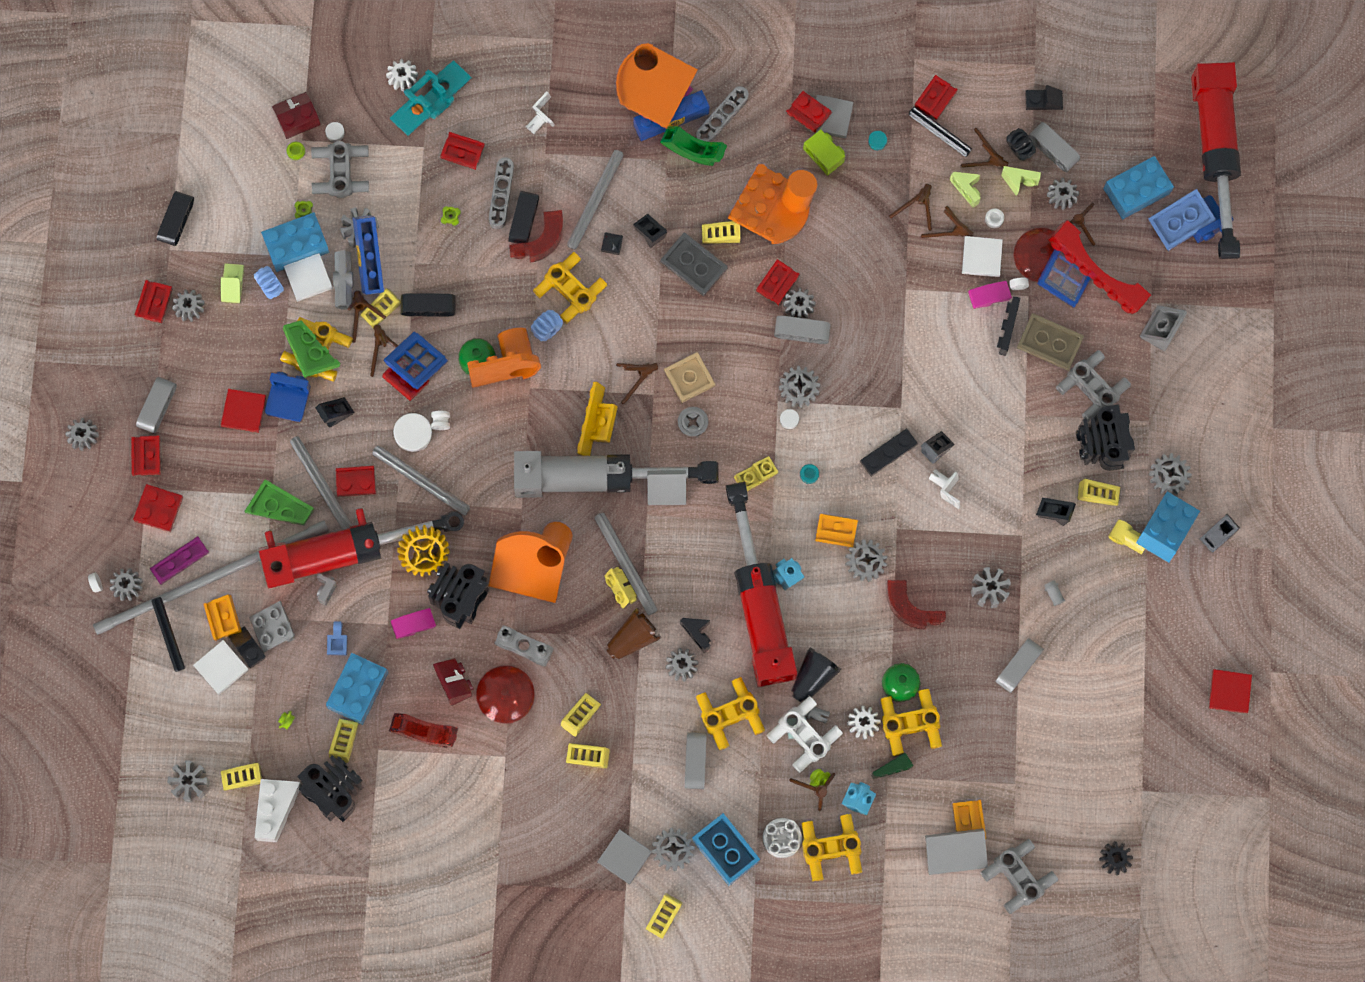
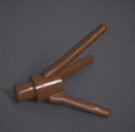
(994, 159)
(922, 198)
(1079, 221)
(959, 229)
(359, 304)
(380, 339)
(643, 371)
(819, 790)

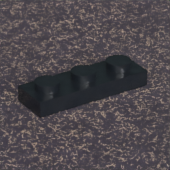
(1008, 325)
(888, 452)

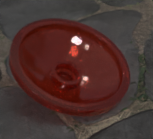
(1028, 255)
(507, 707)

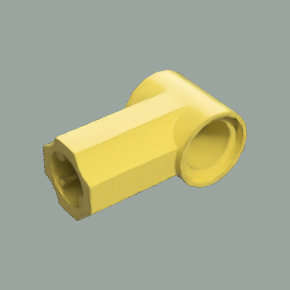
(1125, 535)

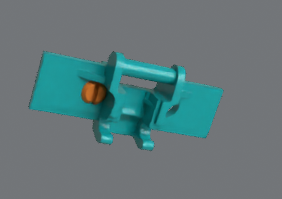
(436, 101)

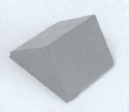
(1162, 326)

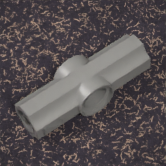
(343, 279)

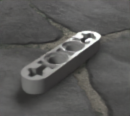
(720, 114)
(501, 193)

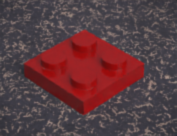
(158, 508)

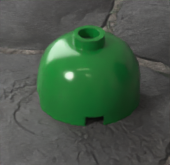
(473, 350)
(901, 682)

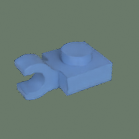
(337, 642)

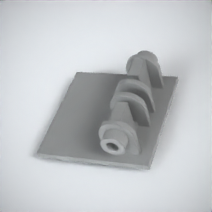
(272, 626)

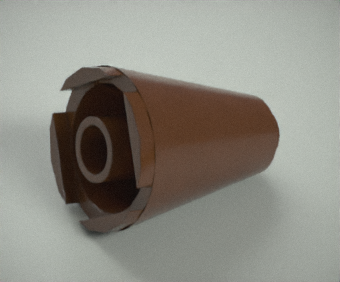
(632, 636)

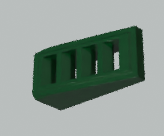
(897, 765)

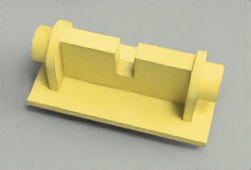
(615, 579)

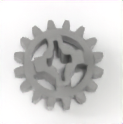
(807, 386)
(1163, 471)
(867, 568)
(683, 848)

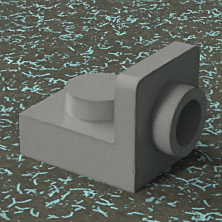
(326, 591)

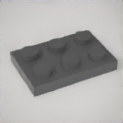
(694, 264)

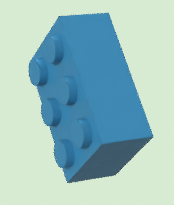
(1138, 187)
(295, 241)
(1168, 527)
(357, 688)
(726, 849)

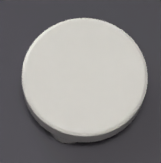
(412, 432)
(782, 838)

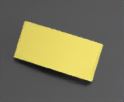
(757, 473)

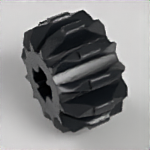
(1021, 144)
(1109, 860)

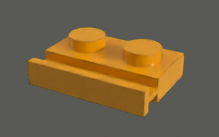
(836, 530)
(222, 617)
(968, 816)

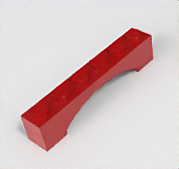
(1068, 241)

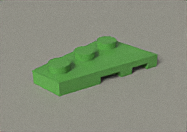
(307, 350)
(278, 505)

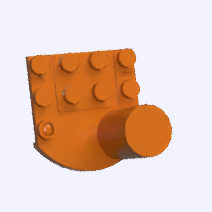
(653, 83)
(775, 204)
(515, 362)
(531, 561)

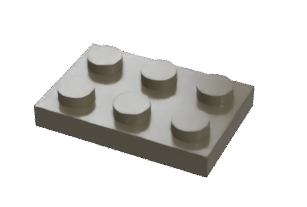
(1050, 341)

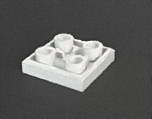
(982, 256)
(308, 277)
(220, 667)

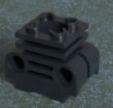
(1106, 438)
(458, 593)
(331, 788)

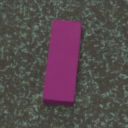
(179, 560)

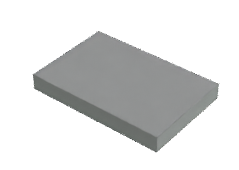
(956, 851)

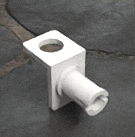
(540, 118)
(946, 484)

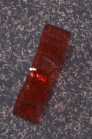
(545, 243)
(903, 609)
(423, 731)

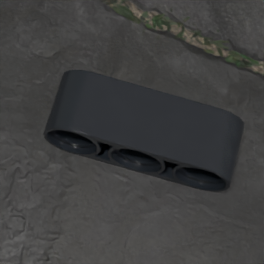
(523, 217)
(175, 218)
(428, 304)

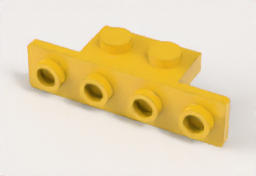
(598, 421)

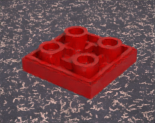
(243, 410)
(1230, 691)

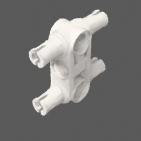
(804, 734)

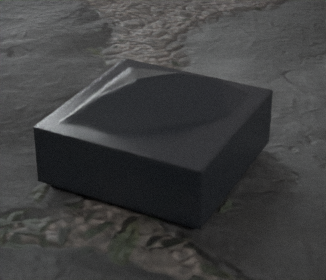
(612, 243)

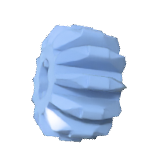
(268, 282)
(546, 325)

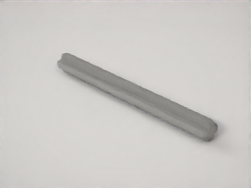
(595, 199)
(421, 480)
(320, 483)
(626, 564)

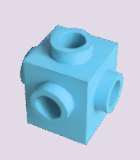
(787, 573)
(859, 798)

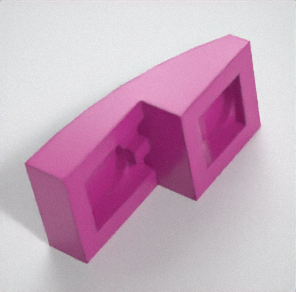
(989, 294)
(413, 623)

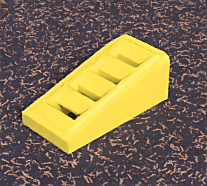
(721, 239)
(376, 303)
(1083, 496)
(569, 726)
(349, 742)
(603, 759)
(257, 773)
(673, 901)

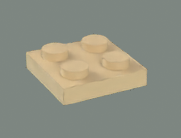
(689, 377)

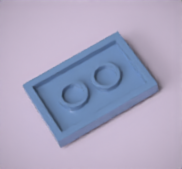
(1181, 219)

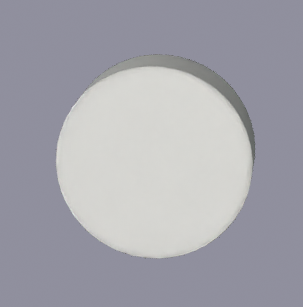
(335, 131)
(994, 218)
(1019, 283)
(789, 419)
(95, 582)

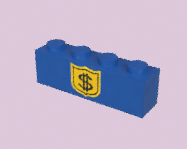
(690, 109)
(368, 254)

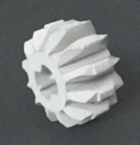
(407, 80)
(867, 728)

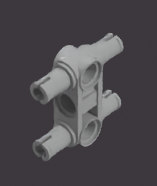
(340, 169)
(1093, 385)
(510, 640)
(1019, 876)

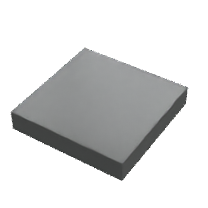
(839, 120)
(666, 487)
(624, 857)

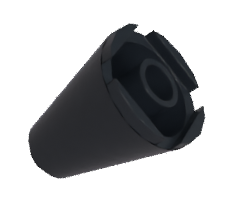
(813, 675)

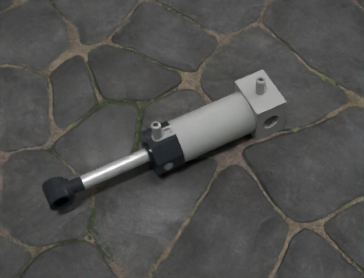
(589, 473)

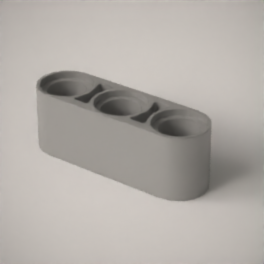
(1054, 147)
(802, 329)
(156, 405)
(1019, 665)
(695, 760)

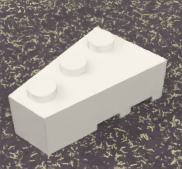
(274, 806)

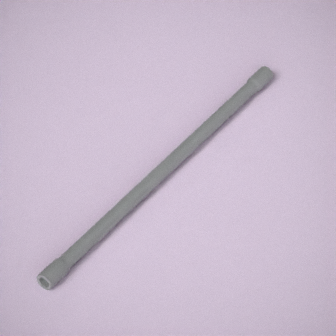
(111, 622)

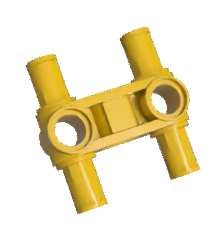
(570, 287)
(332, 336)
(730, 713)
(911, 722)
(831, 847)

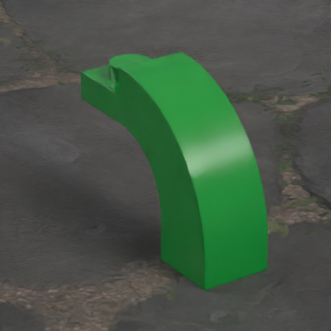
(691, 147)

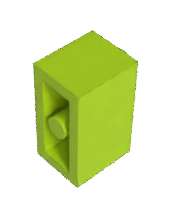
(824, 152)

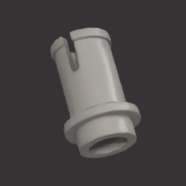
(1054, 593)
(815, 714)

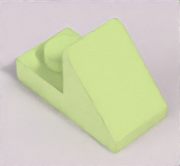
(1015, 176)
(963, 183)
(232, 283)

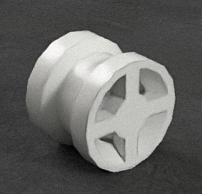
(440, 420)

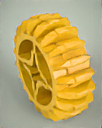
(415, 563)

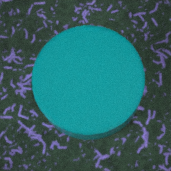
(877, 140)
(809, 474)

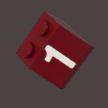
(296, 115)
(452, 680)

